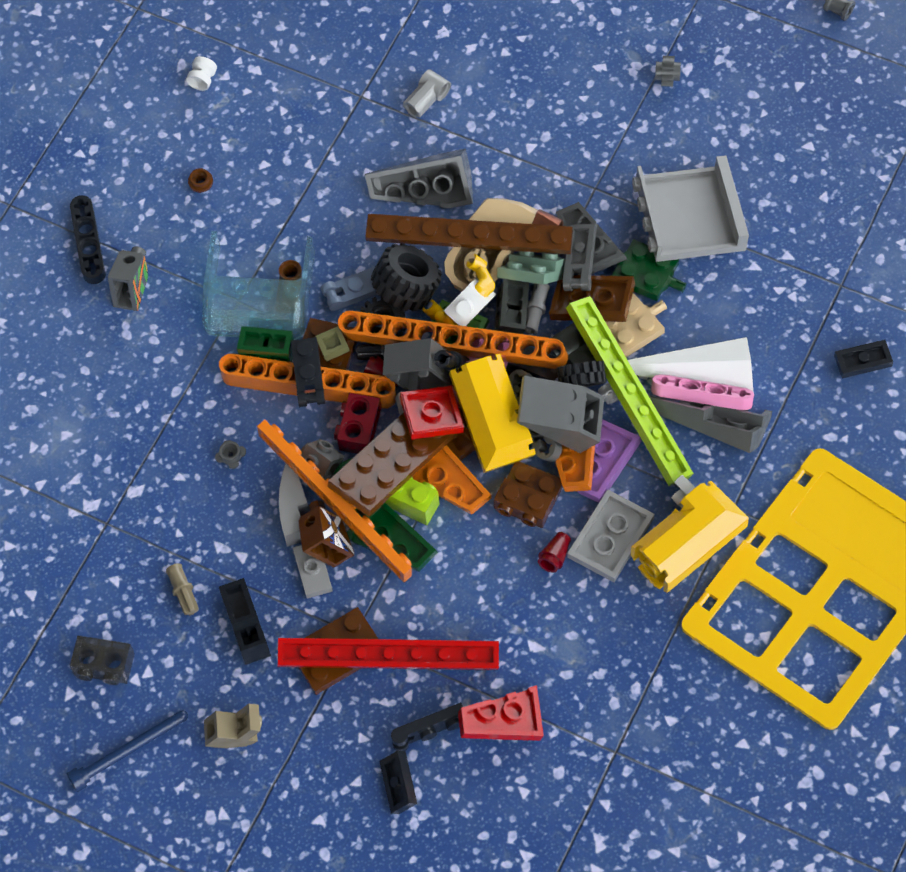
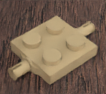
(639, 327)

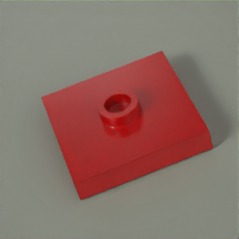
(431, 412)

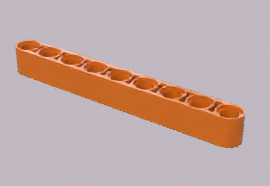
(463, 345)

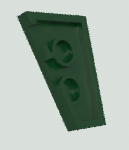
(401, 534)

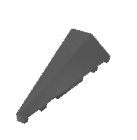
(728, 425)

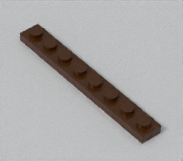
(469, 233)

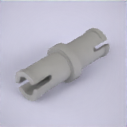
(536, 307)

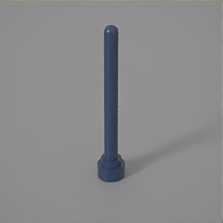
(82, 776)

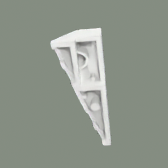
(717, 363)

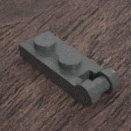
(581, 258)

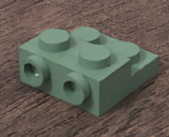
(533, 267)

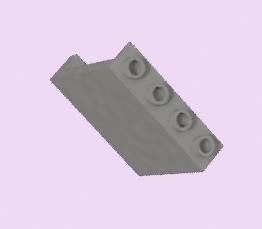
(691, 212)

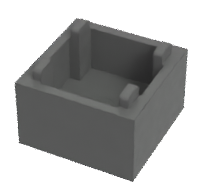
(413, 365)

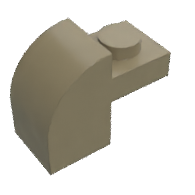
(233, 729)

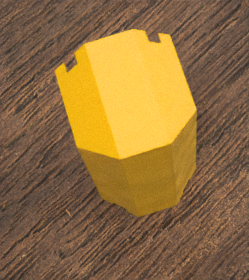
(491, 413)
(688, 536)

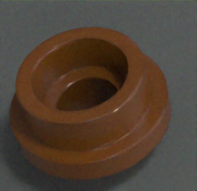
(198, 175)

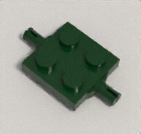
(649, 276)

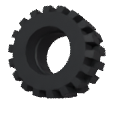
(406, 277)

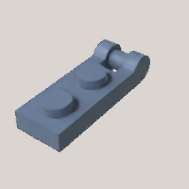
(355, 289)

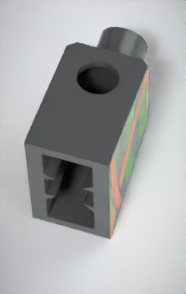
(132, 269)

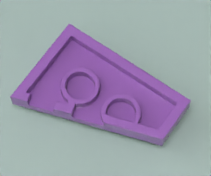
(610, 458)

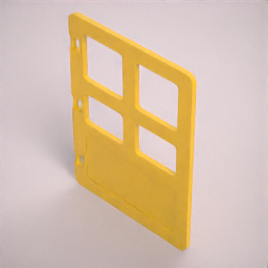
(859, 537)

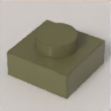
(332, 343)

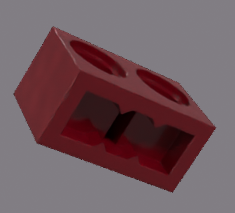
(363, 424)

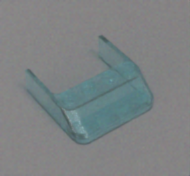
(254, 301)

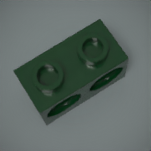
(265, 343)

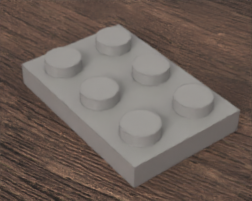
(609, 534)

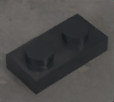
(863, 359)
(398, 782)

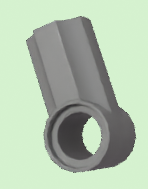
(429, 89)

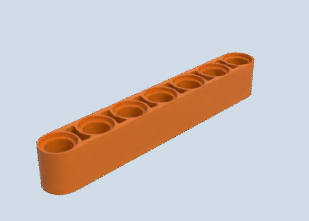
(272, 369)

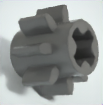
(667, 71)

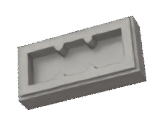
(312, 573)

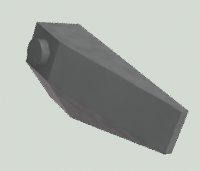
(433, 180)

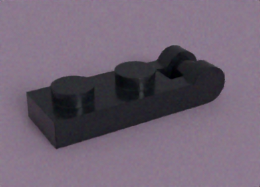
(307, 371)
(426, 727)

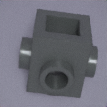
(324, 457)

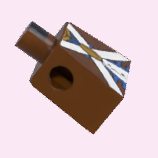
(324, 535)

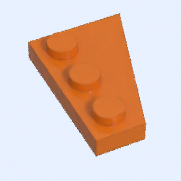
(576, 469)
(453, 481)

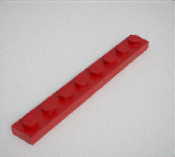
(388, 653)

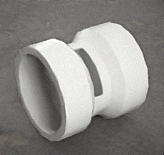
(202, 72)

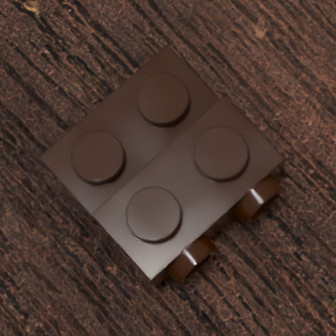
(528, 494)

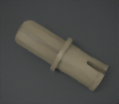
(182, 589)

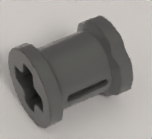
(840, 7)

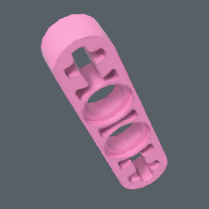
(702, 392)

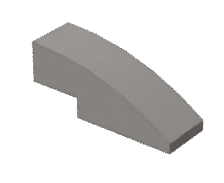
(291, 505)

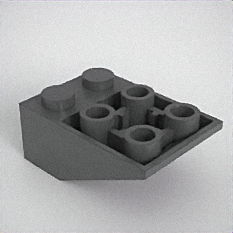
(561, 412)

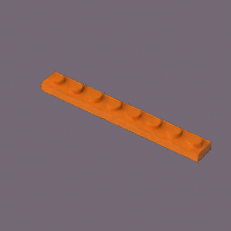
(343, 509)

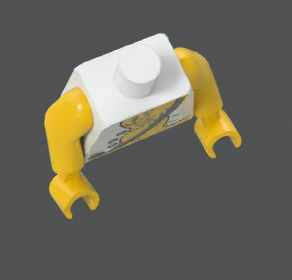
(469, 301)

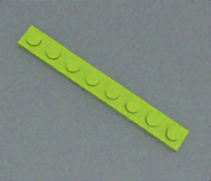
(629, 390)

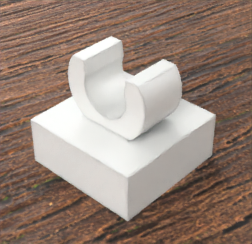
(685, 488)

